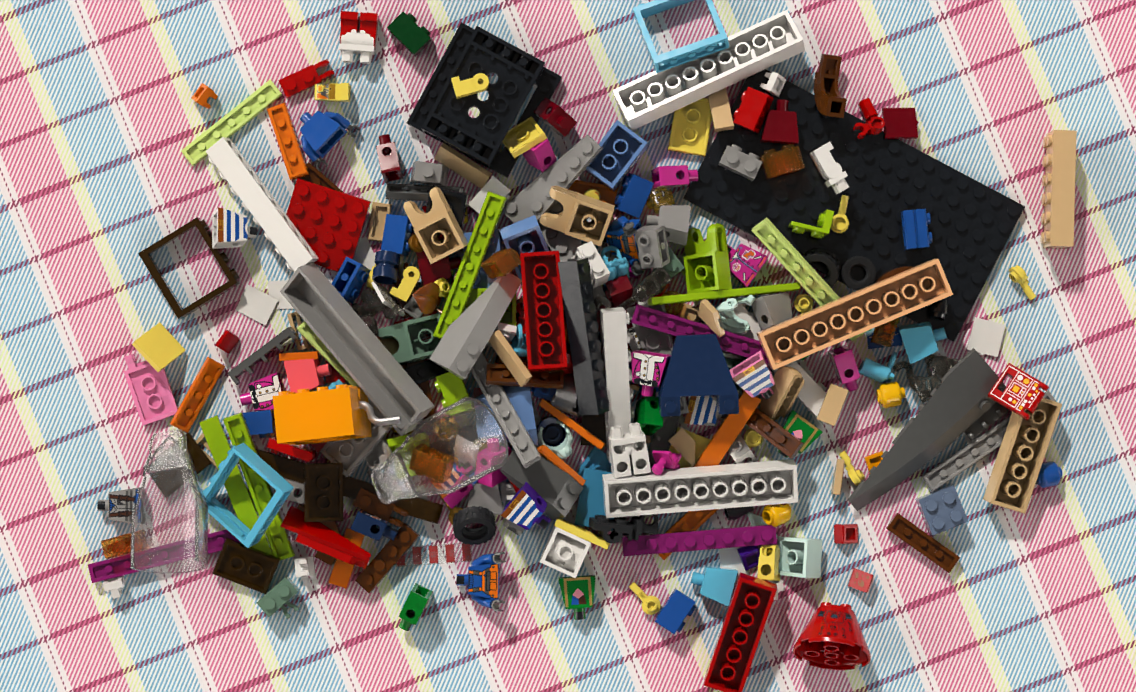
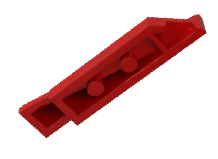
(324, 539)

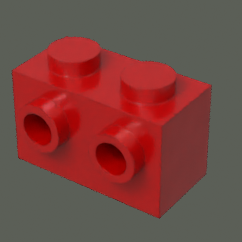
(752, 109)

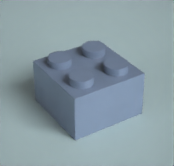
(941, 510)

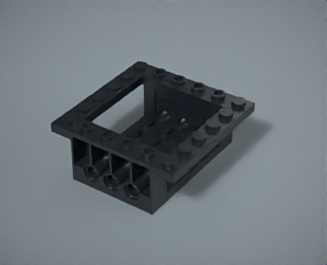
(447, 118)

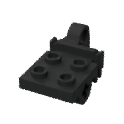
(621, 526)

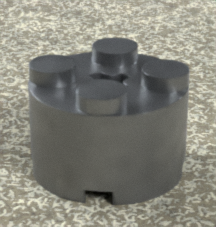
(566, 398)

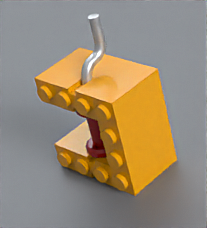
(325, 415)

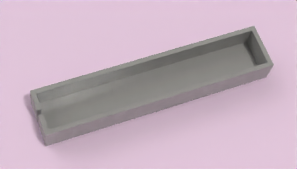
(356, 347)

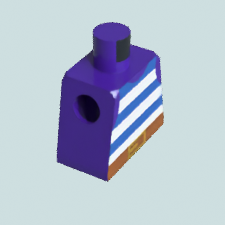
(526, 508)

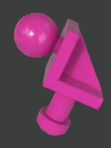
(666, 460)

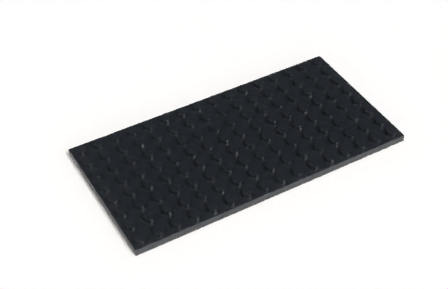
(883, 180)

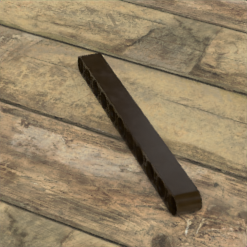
(294, 471)

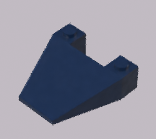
(697, 370)

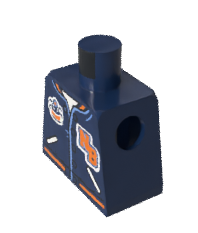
(366, 524)

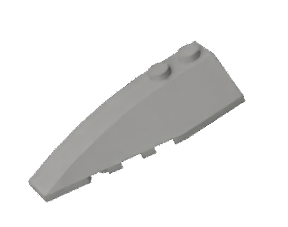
(474, 327)

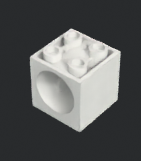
(565, 552)

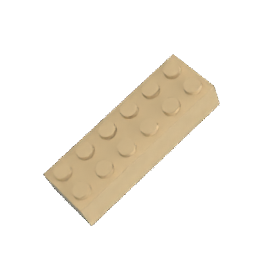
(1059, 189)
(1022, 457)

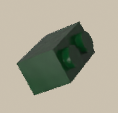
(409, 33)

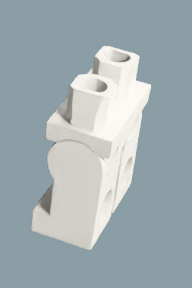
(829, 168)
(628, 444)

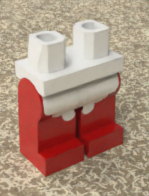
(358, 42)

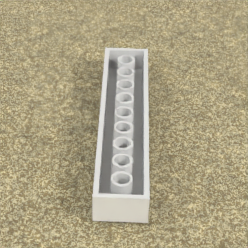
(679, 86)
(701, 488)

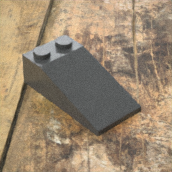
(548, 480)

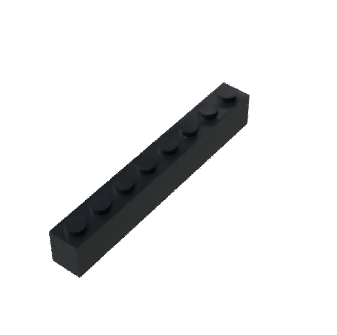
(583, 336)

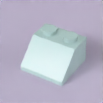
(800, 557)

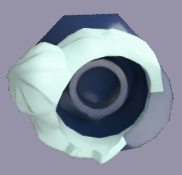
(555, 436)

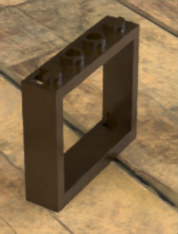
(222, 259)

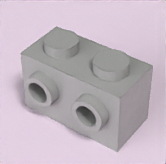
(740, 163)
(652, 246)

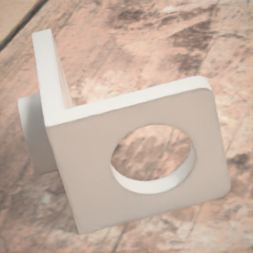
(739, 451)

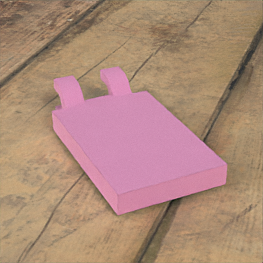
(149, 391)

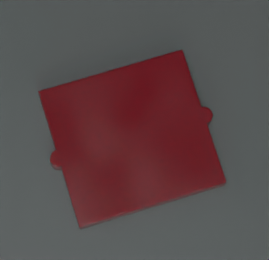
(900, 123)

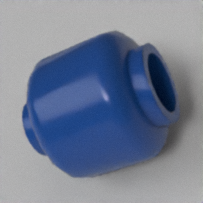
(1049, 475)

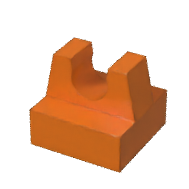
(202, 94)

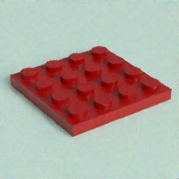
(328, 221)

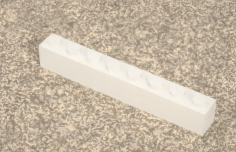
(261, 204)
(616, 369)
(812, 393)

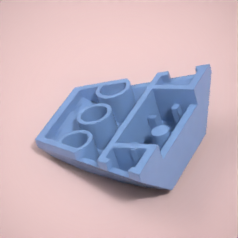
(522, 402)

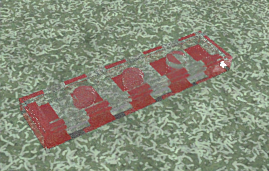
(436, 554)

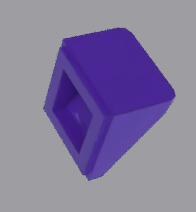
(749, 556)

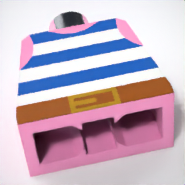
(754, 376)

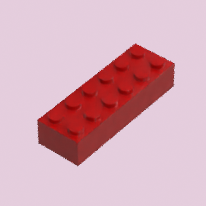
(543, 311)
(740, 634)

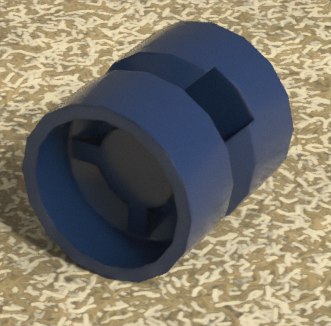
(386, 267)

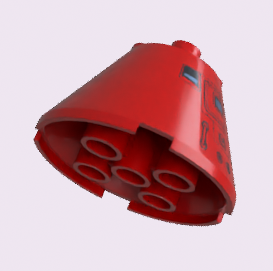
(833, 639)

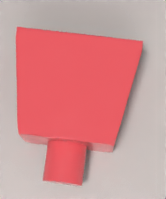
(306, 374)

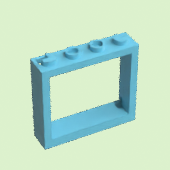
(686, 53)
(228, 519)

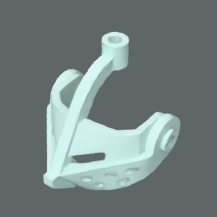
(734, 323)

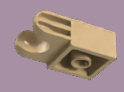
(574, 216)
(437, 220)

